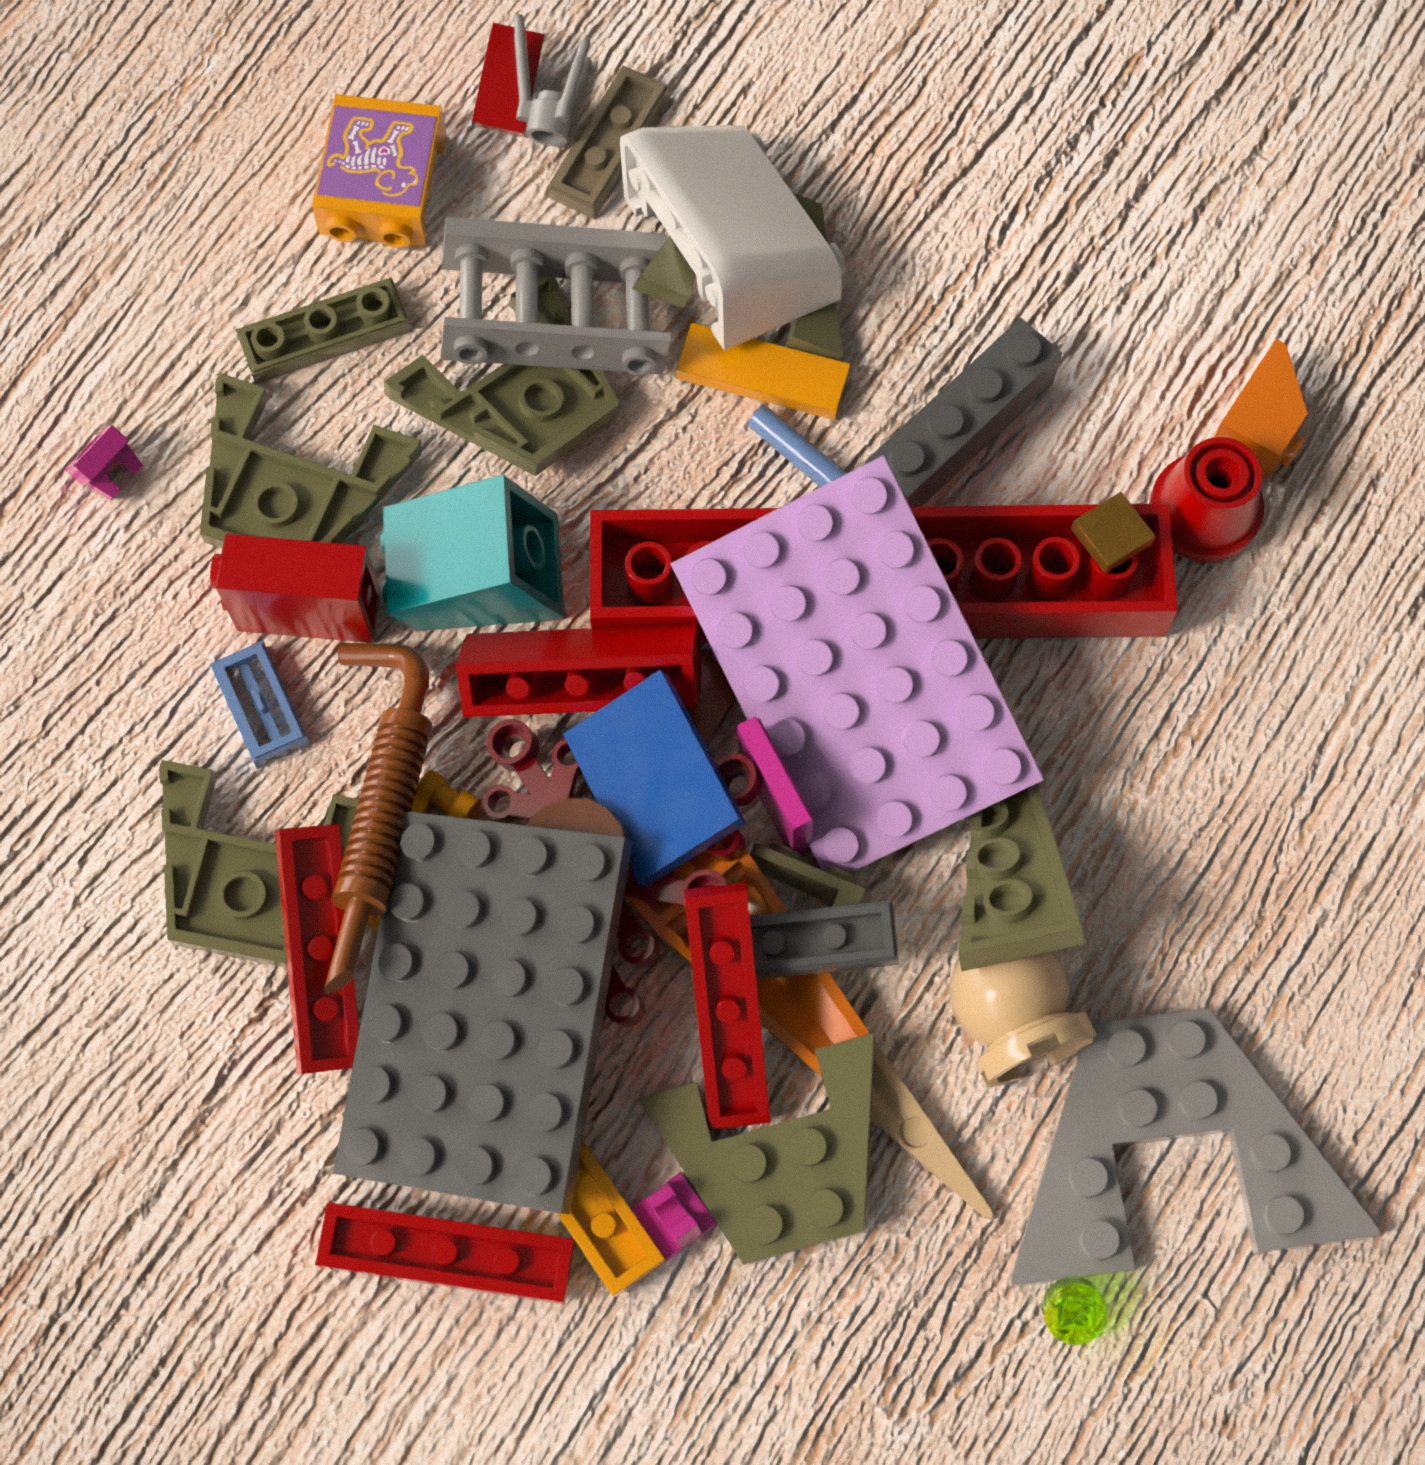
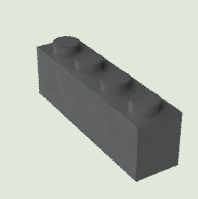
(970, 412)

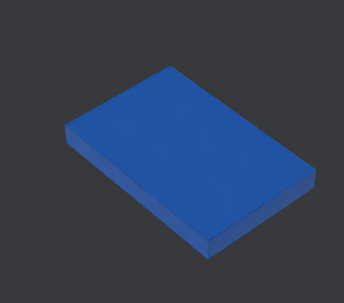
(655, 776)

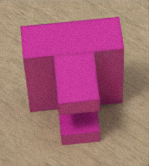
(95, 460)
(673, 1216)

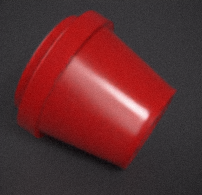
(1206, 519)

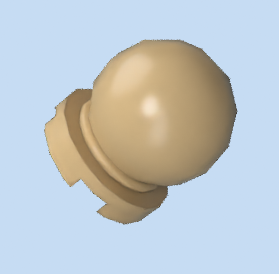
(1018, 1015)

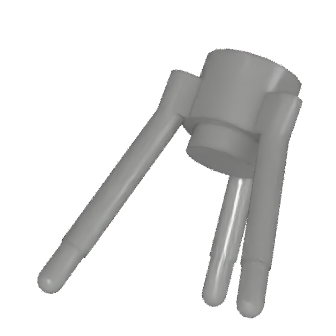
(552, 112)

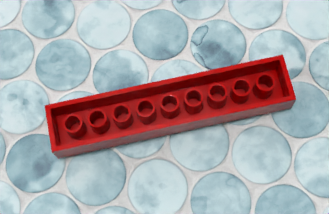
(1007, 566)

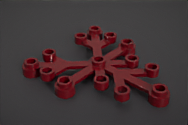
(561, 786)

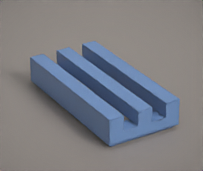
(278, 745)

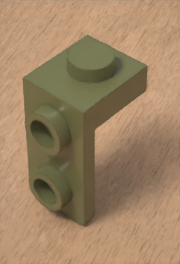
(786, 867)

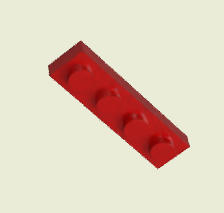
(727, 1005)
(322, 1022)
(445, 1253)

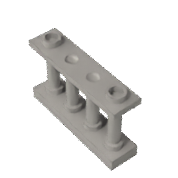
(550, 252)

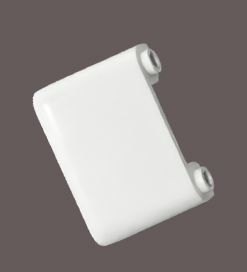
(733, 224)

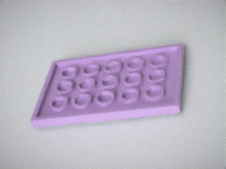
(858, 667)

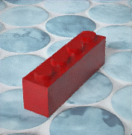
(572, 667)

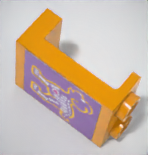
(378, 170)

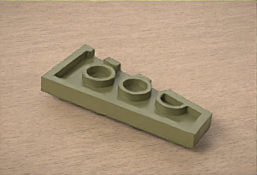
(1015, 886)

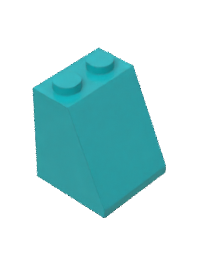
(472, 558)

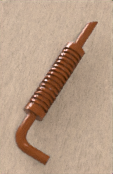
(385, 796)

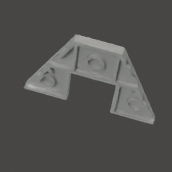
(1162, 1083)

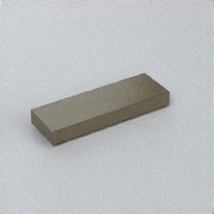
(595, 158)

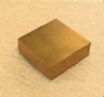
(1113, 532)

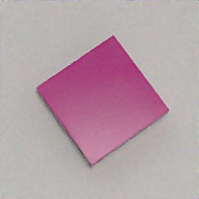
(778, 790)

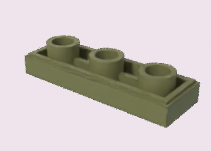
(353, 322)

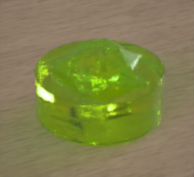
(1074, 1310)

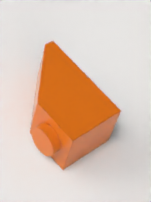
(1269, 412)

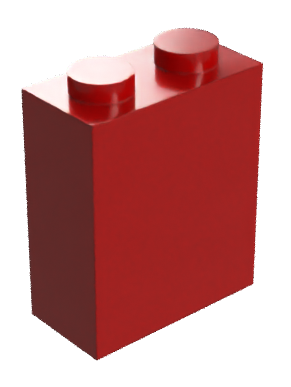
(297, 587)

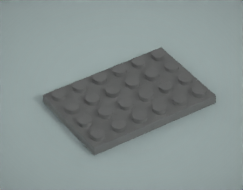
(485, 1011)

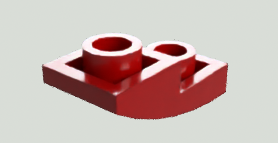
(498, 86)

